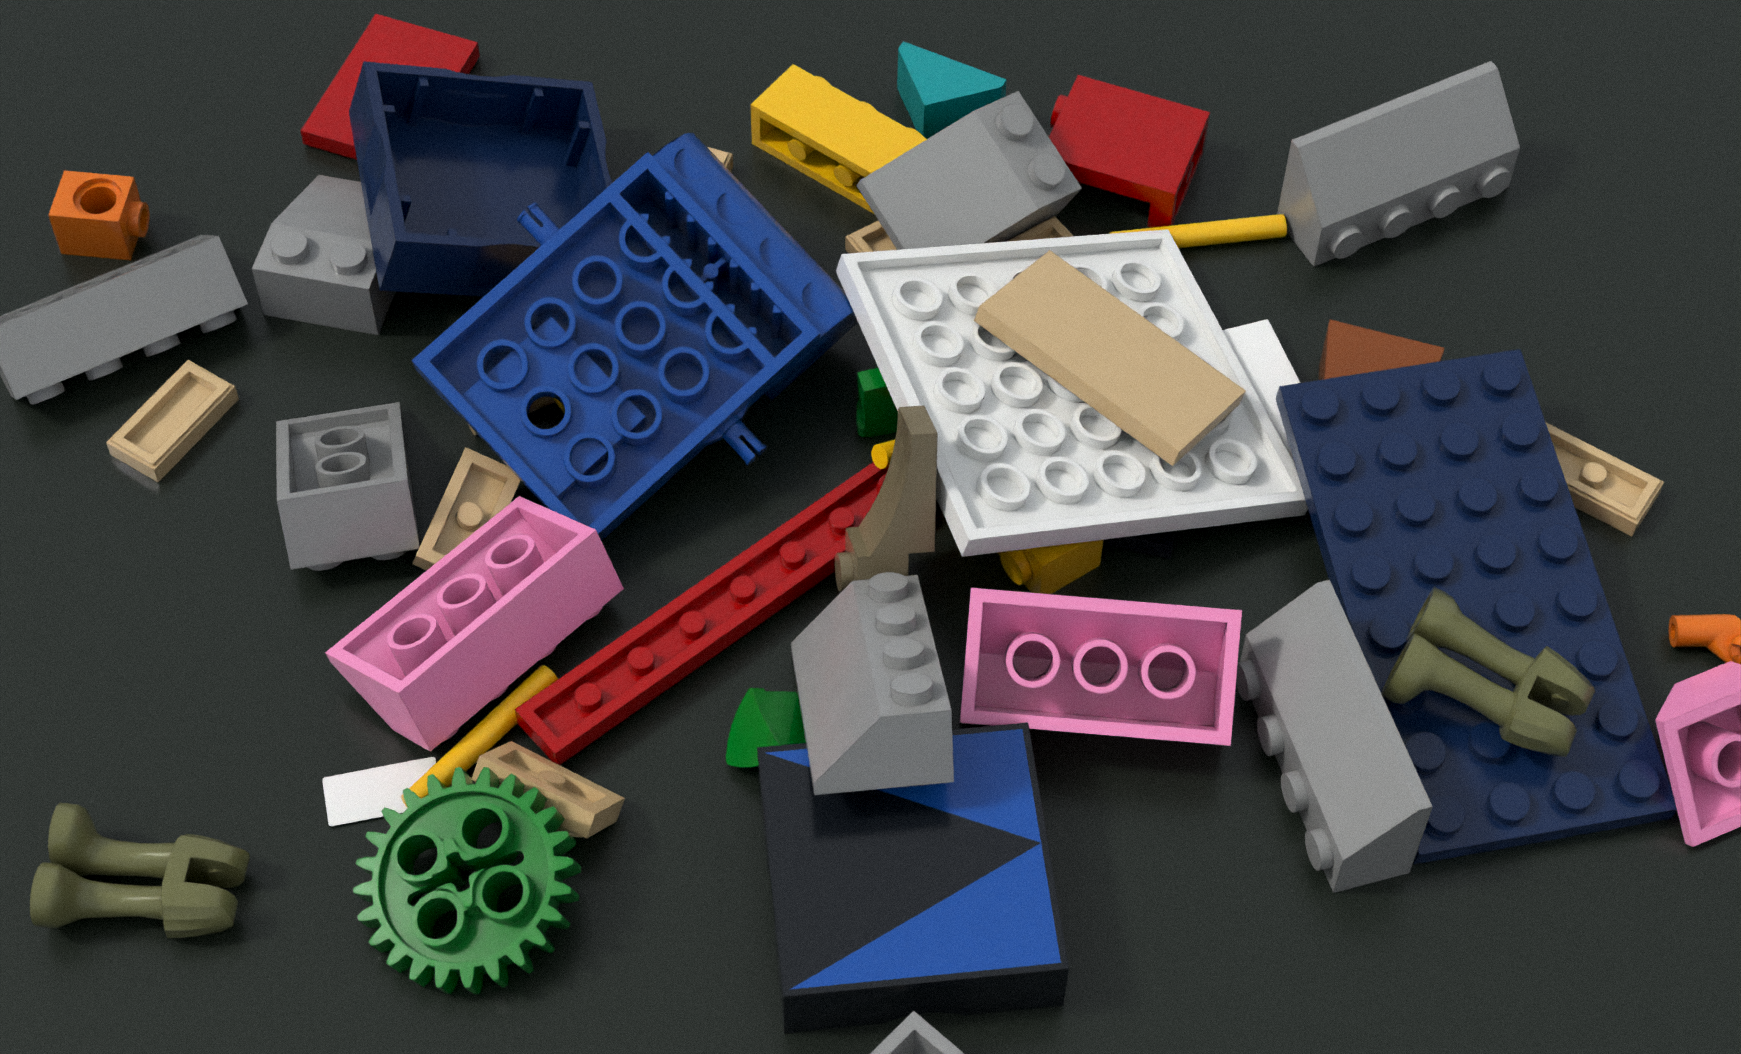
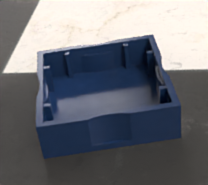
(456, 163)

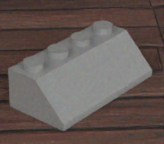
(1399, 164)
(116, 315)
(873, 690)
(1333, 742)

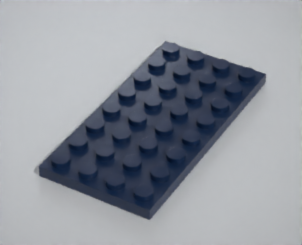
(1459, 489)

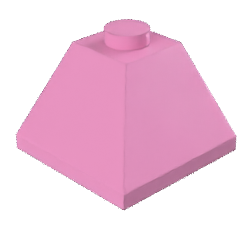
(1703, 751)

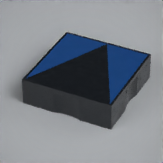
(913, 889)

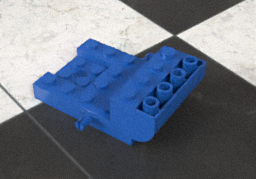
(648, 326)

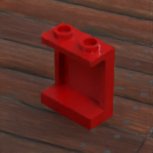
(1130, 143)

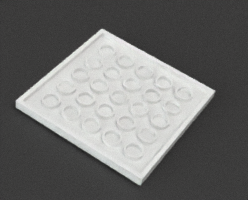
(1019, 450)

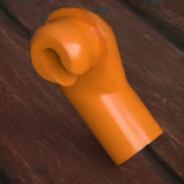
(1714, 631)

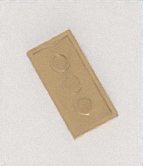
(1110, 357)

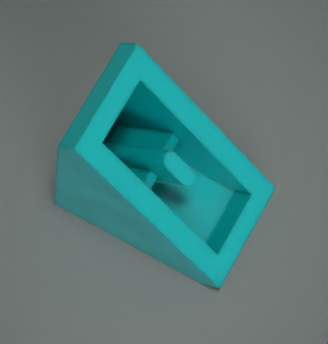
(942, 89)

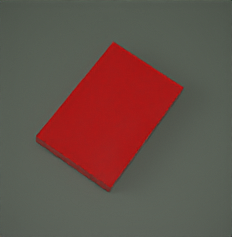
(381, 42)

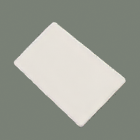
(366, 792)

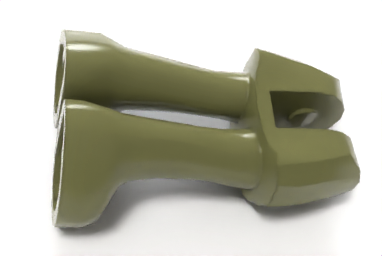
(1527, 714)
(191, 871)

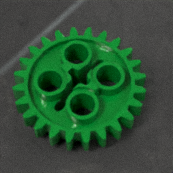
(483, 937)

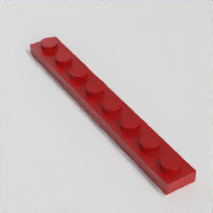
(697, 623)

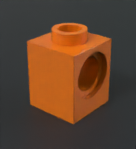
(98, 215)

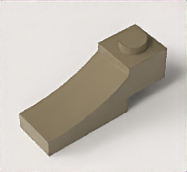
(903, 510)

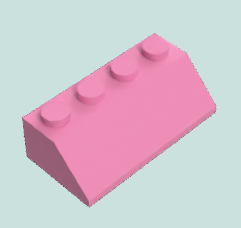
(477, 621)
(1101, 666)

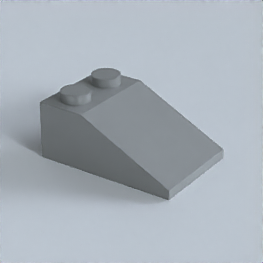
(972, 181)
(322, 262)
(345, 487)

